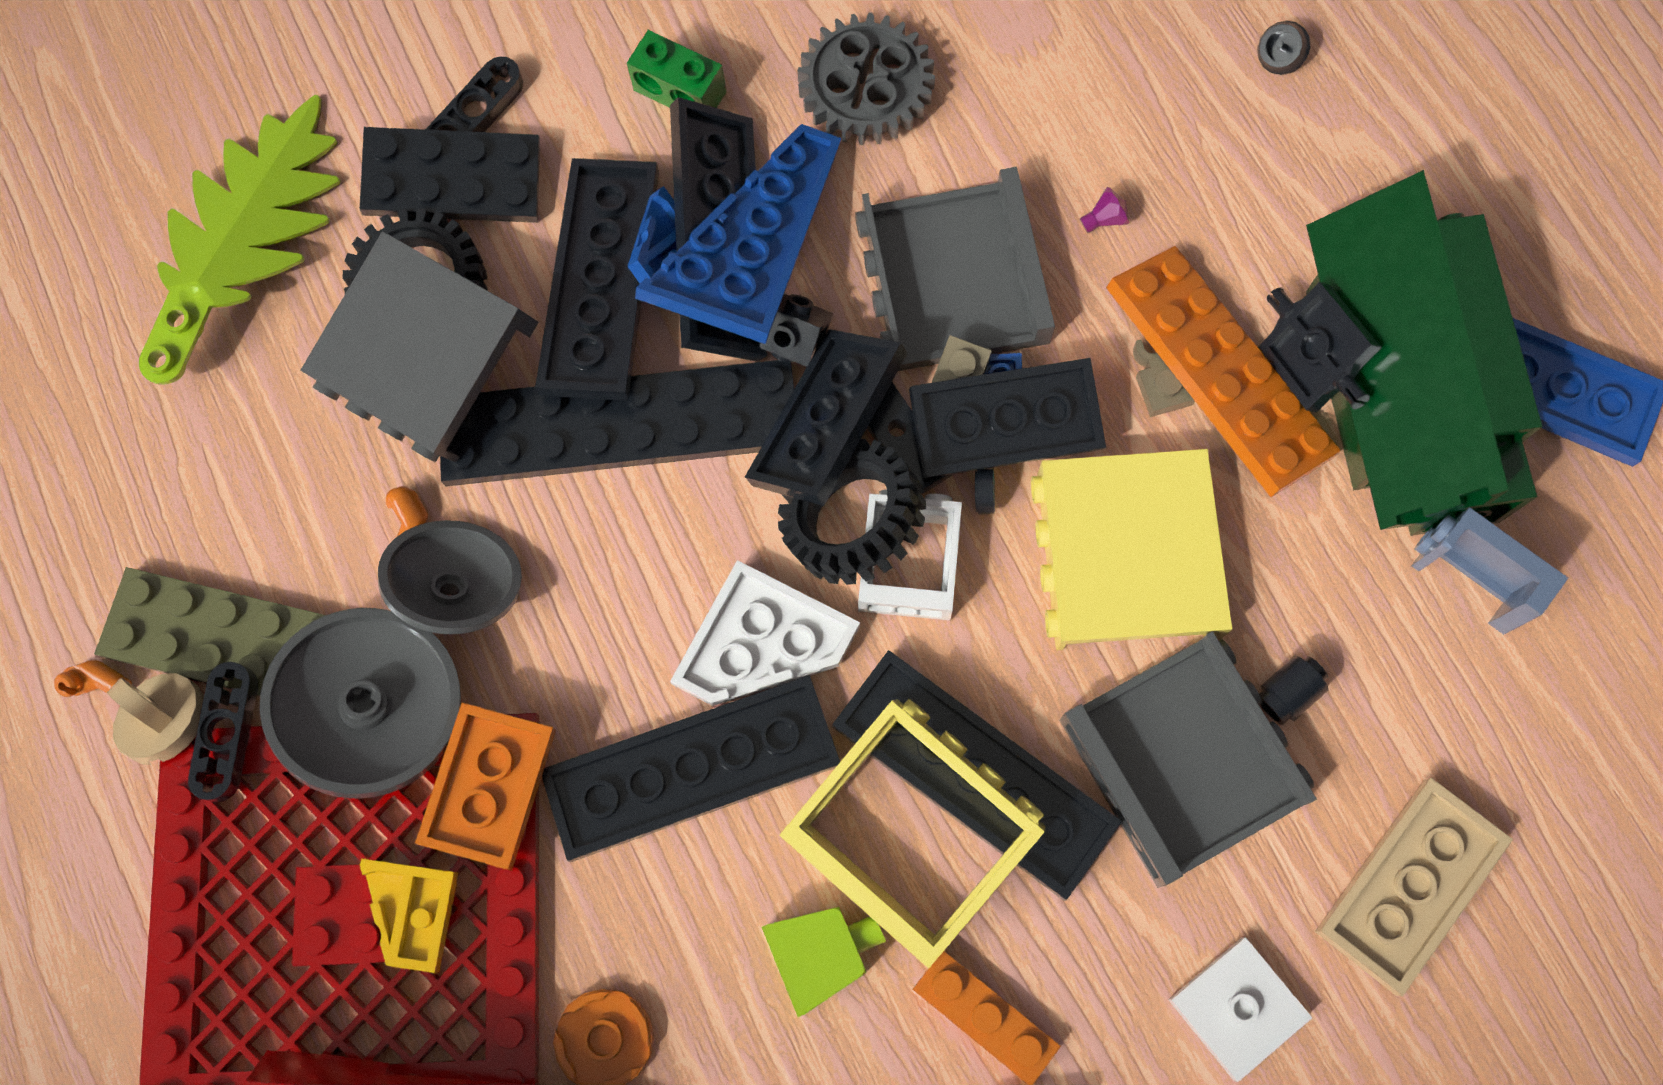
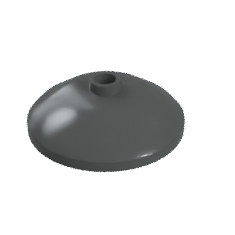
(445, 560)

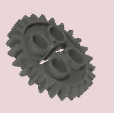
(829, 68)

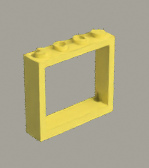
(859, 885)

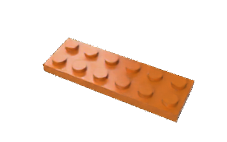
(1223, 370)

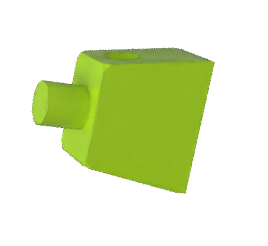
(820, 954)

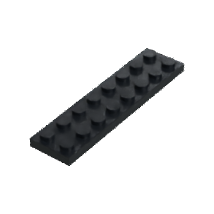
(663, 421)

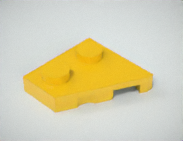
(412, 912)

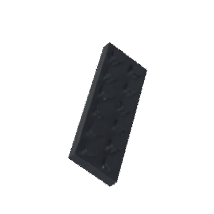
(710, 161)
(592, 292)
(689, 768)
(1073, 821)

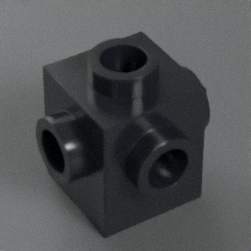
(797, 330)

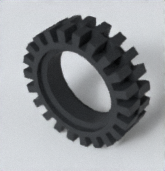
(427, 232)
(876, 545)

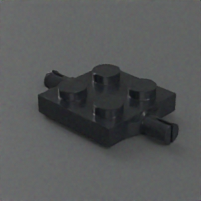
(1318, 347)

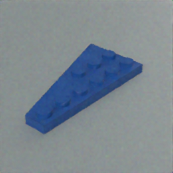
(747, 248)

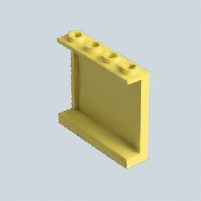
(1130, 547)

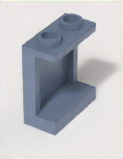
(1496, 564)

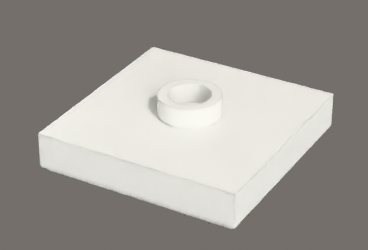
(1240, 1009)

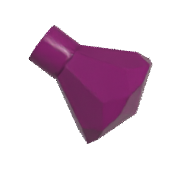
(1108, 211)

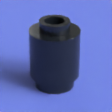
(1293, 689)

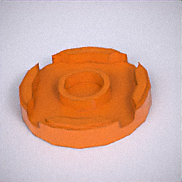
(603, 1038)

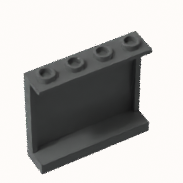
(957, 269)
(413, 346)
(1188, 759)

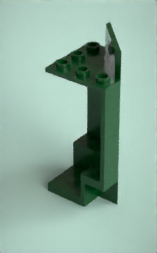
(1450, 372)

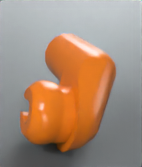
(407, 507)

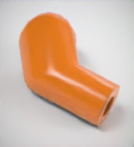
(86, 678)

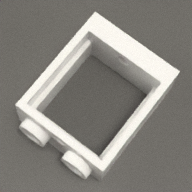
(913, 601)

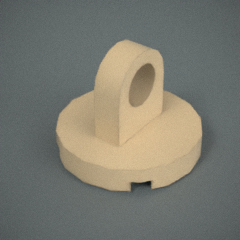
(156, 717)

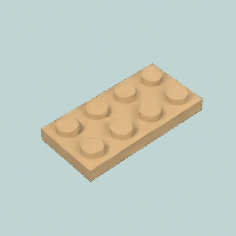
(1413, 886)

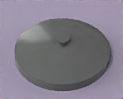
(360, 703)

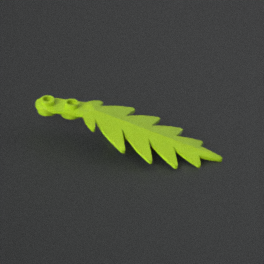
(234, 228)

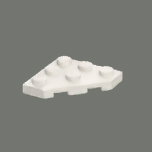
(760, 639)

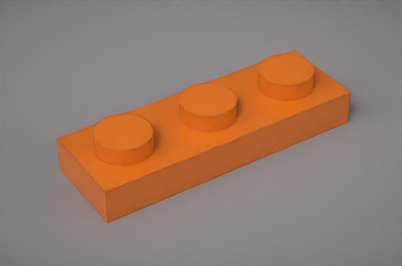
(986, 1018)

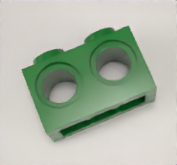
(670, 71)

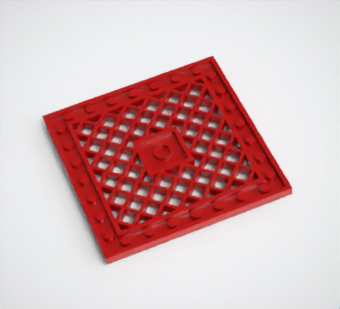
(329, 929)

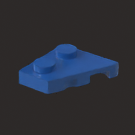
(655, 237)

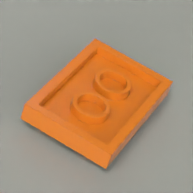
(486, 786)

